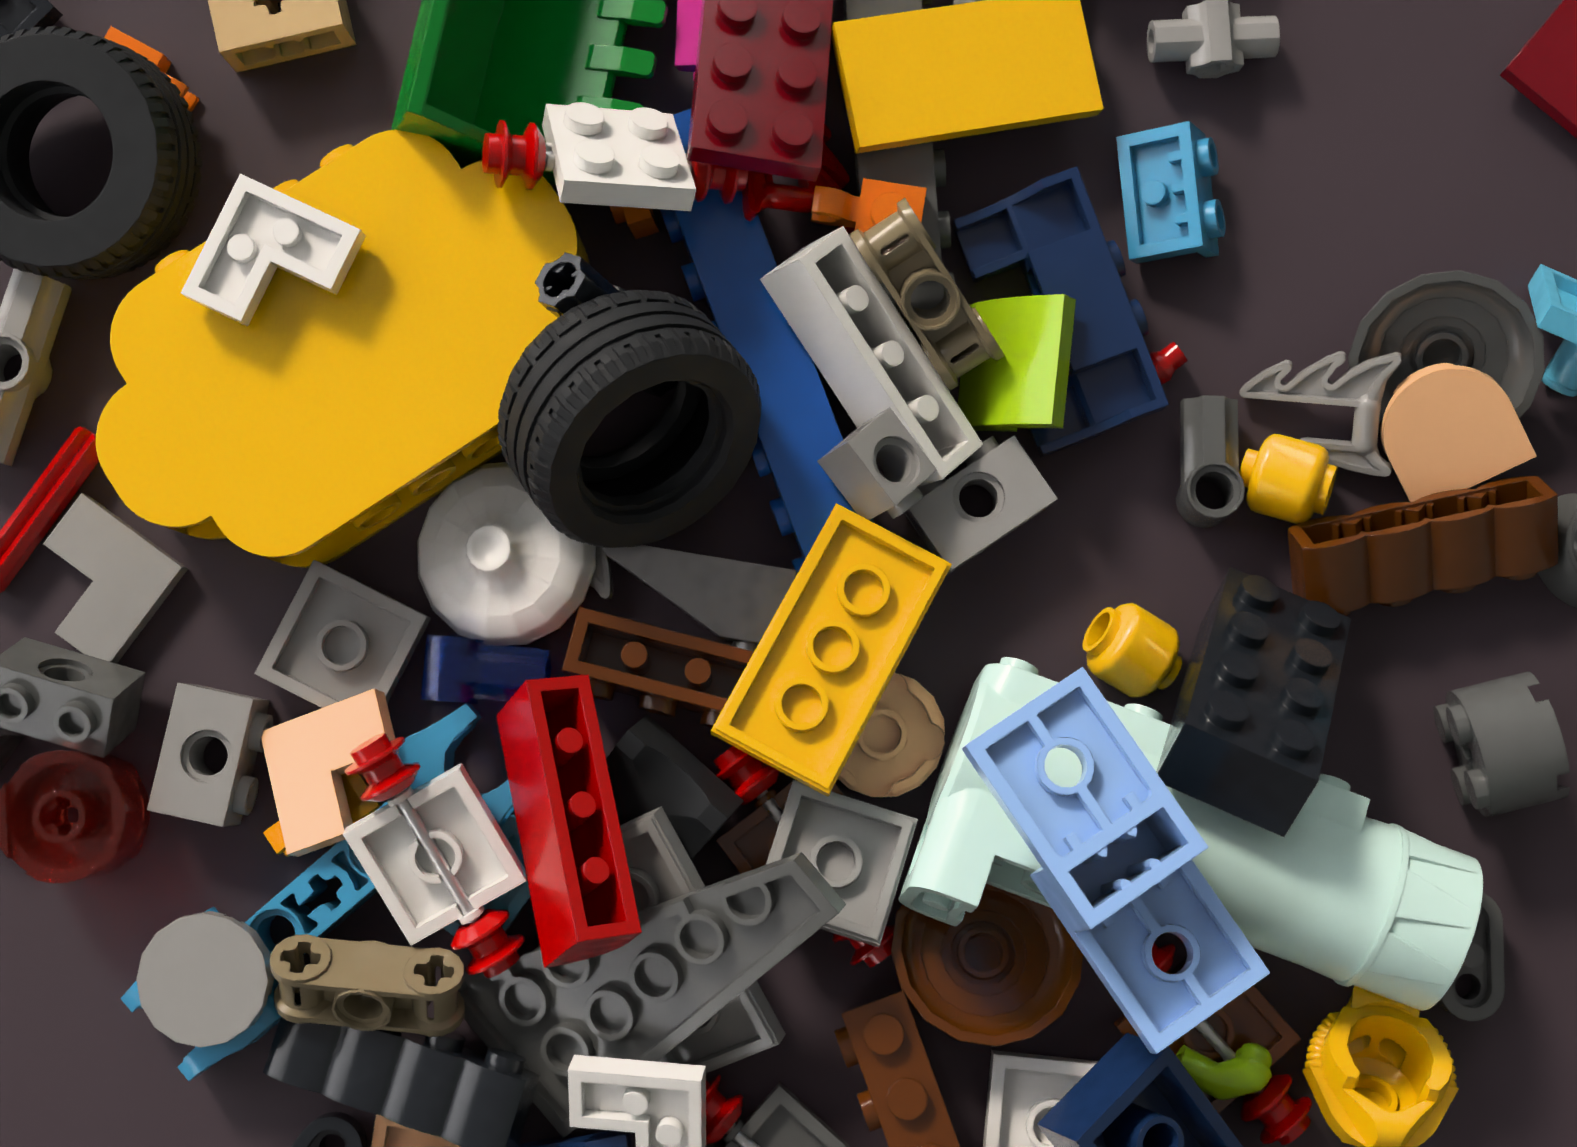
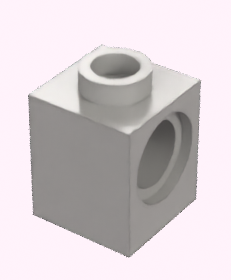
(855, 471)

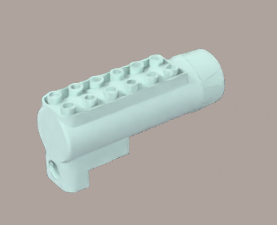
(1330, 895)

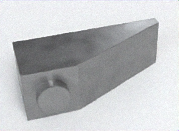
(720, 593)

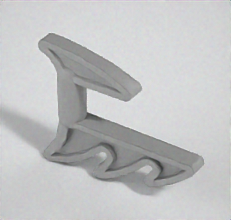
(1358, 388)

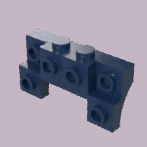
(1063, 251)

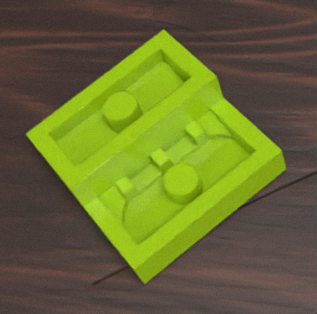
(1032, 378)

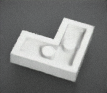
(264, 232)
(650, 1098)

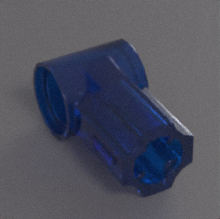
(469, 671)

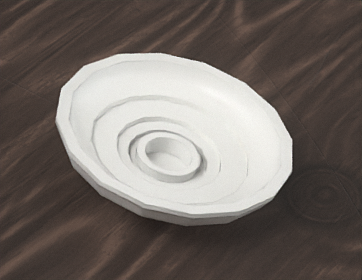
(498, 562)

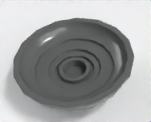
(1458, 322)

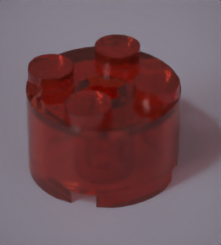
(36, 821)

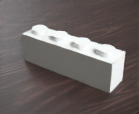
(868, 348)

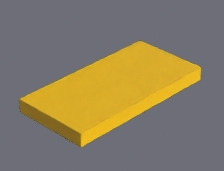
(964, 71)
(831, 649)

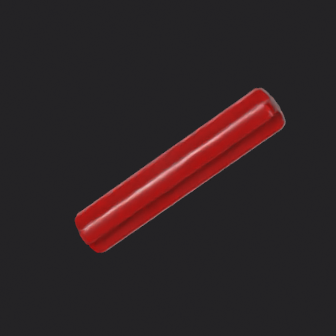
(46, 502)

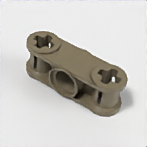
(904, 257)
(368, 985)

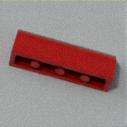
(567, 820)

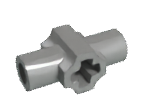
(1213, 38)

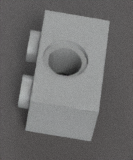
(1016, 493)
(183, 781)

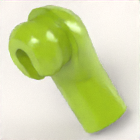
(1232, 1077)

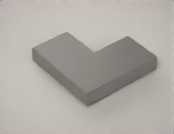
(127, 576)

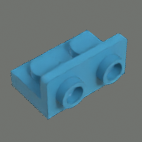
(1169, 192)

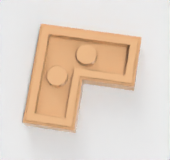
(307, 766)

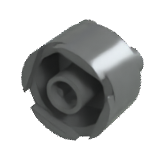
(1503, 744)

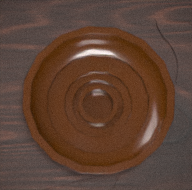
(993, 974)

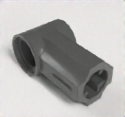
(1209, 455)

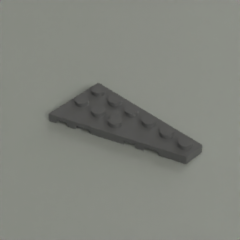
(658, 986)

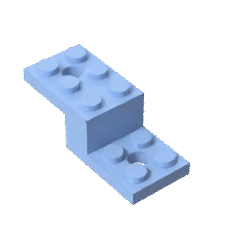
(1116, 860)

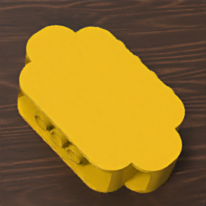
(346, 402)

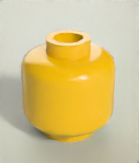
(1288, 478)
(1132, 650)

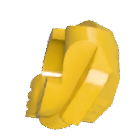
(1380, 1073)

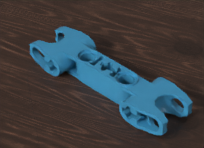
(435, 752)

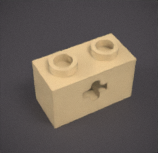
(257, 36)

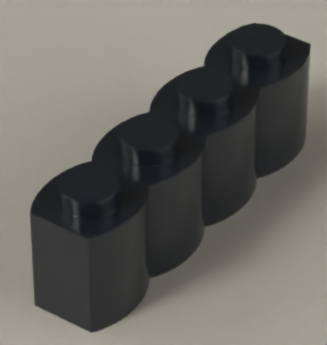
(410, 1079)

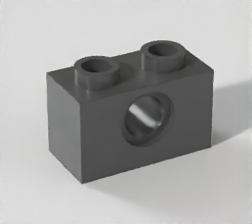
(68, 697)

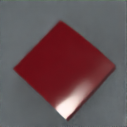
(1548, 67)

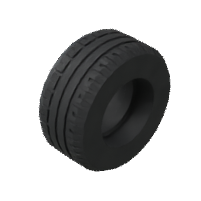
(151, 164)

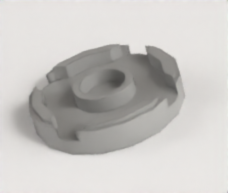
(204, 979)

